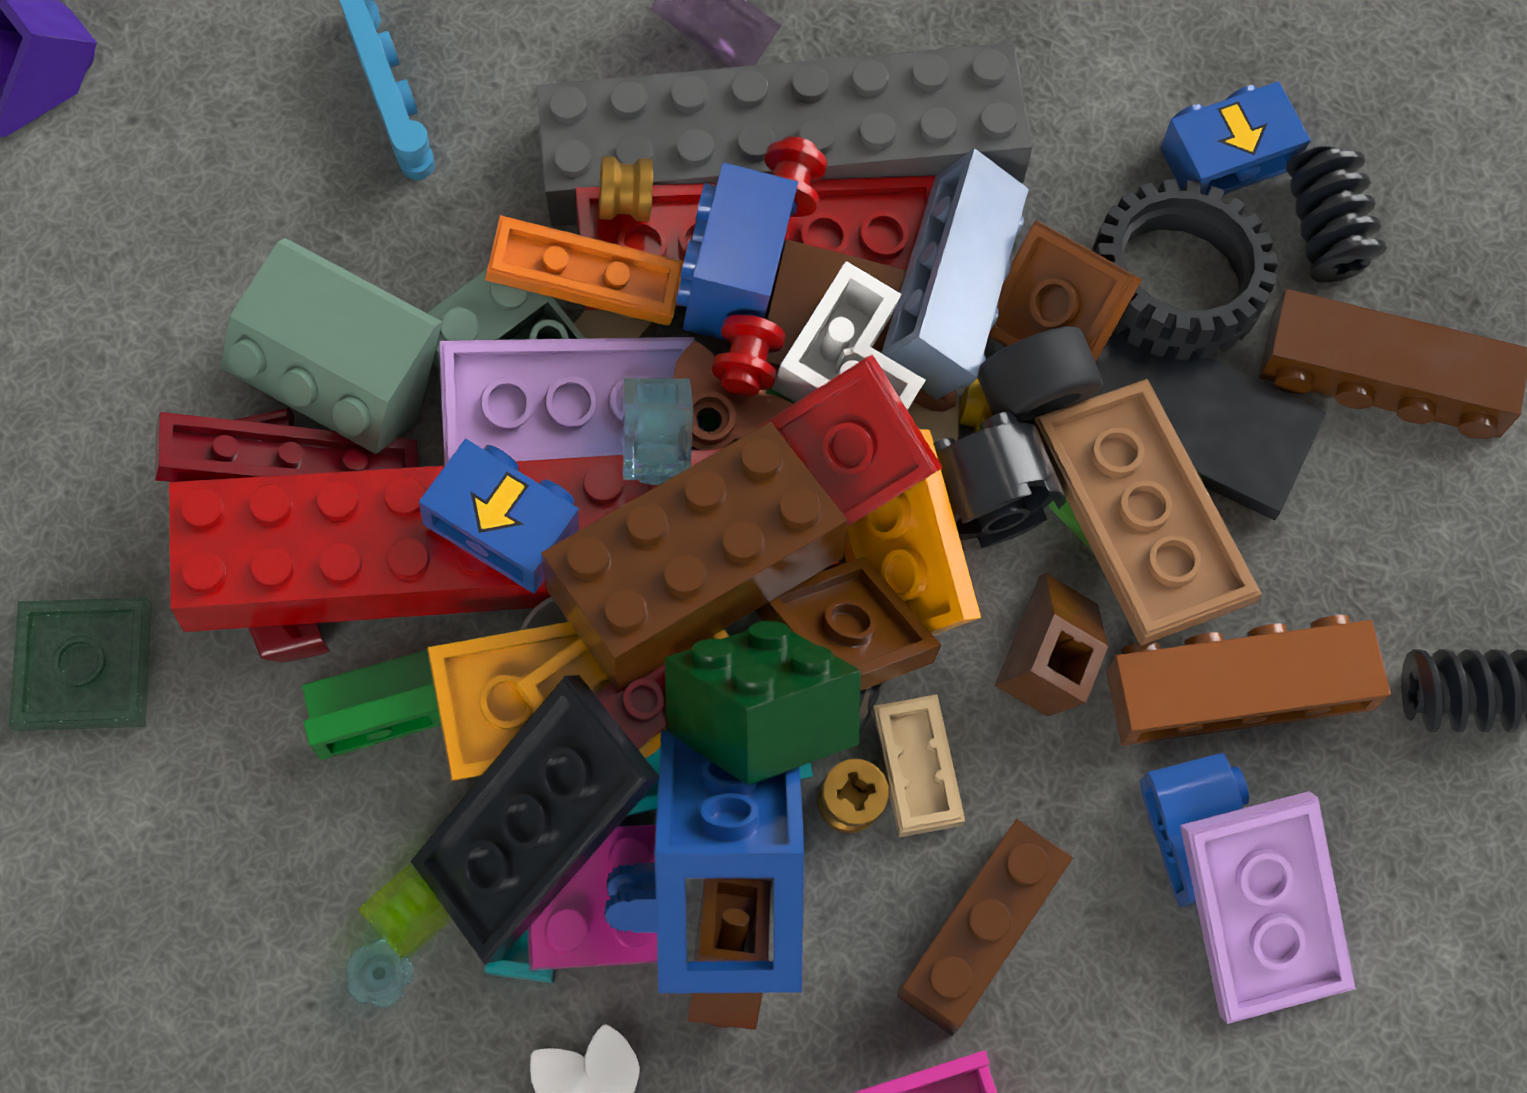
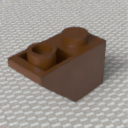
(1055, 649)

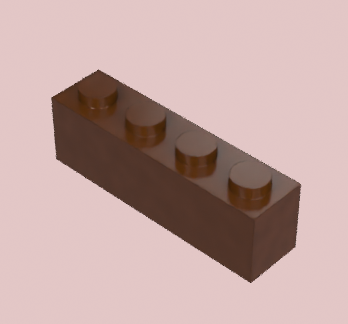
(1395, 365)

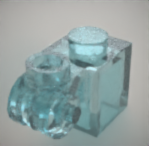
(656, 428)

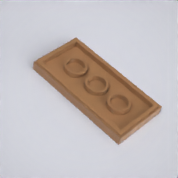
(1145, 512)

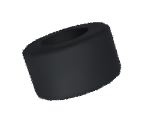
(1040, 374)

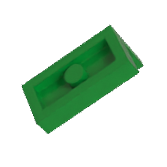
(370, 705)

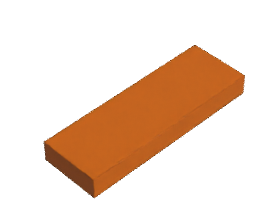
(584, 270)

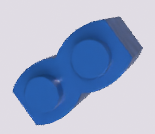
(1187, 795)

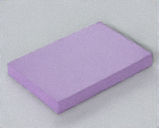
(1268, 907)

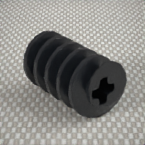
(1332, 212)
(1465, 686)

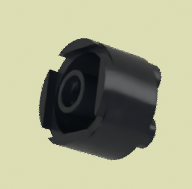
(998, 480)

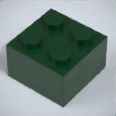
(762, 701)

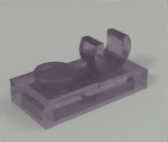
(725, 28)

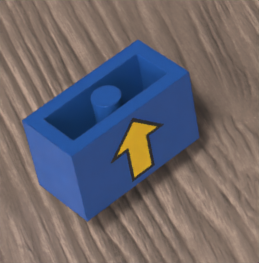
(1235, 139)
(498, 512)

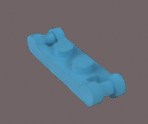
(392, 98)

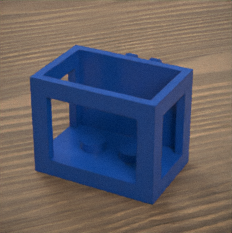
(716, 830)

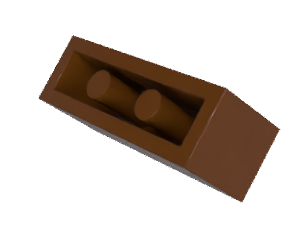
(984, 927)

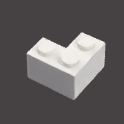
(843, 335)

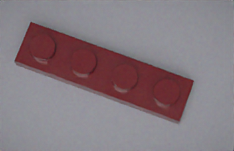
(228, 449)

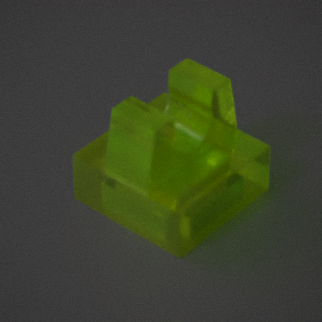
(405, 912)

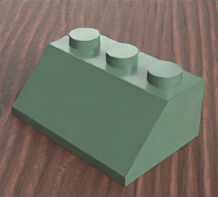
(332, 346)

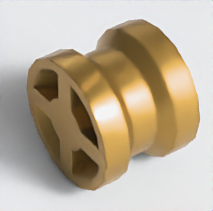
(625, 188)
(840, 801)

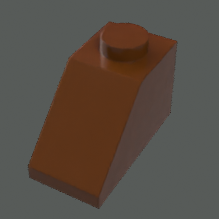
(731, 928)

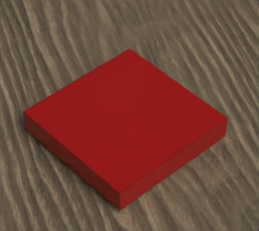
(858, 440)

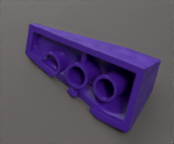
(40, 59)

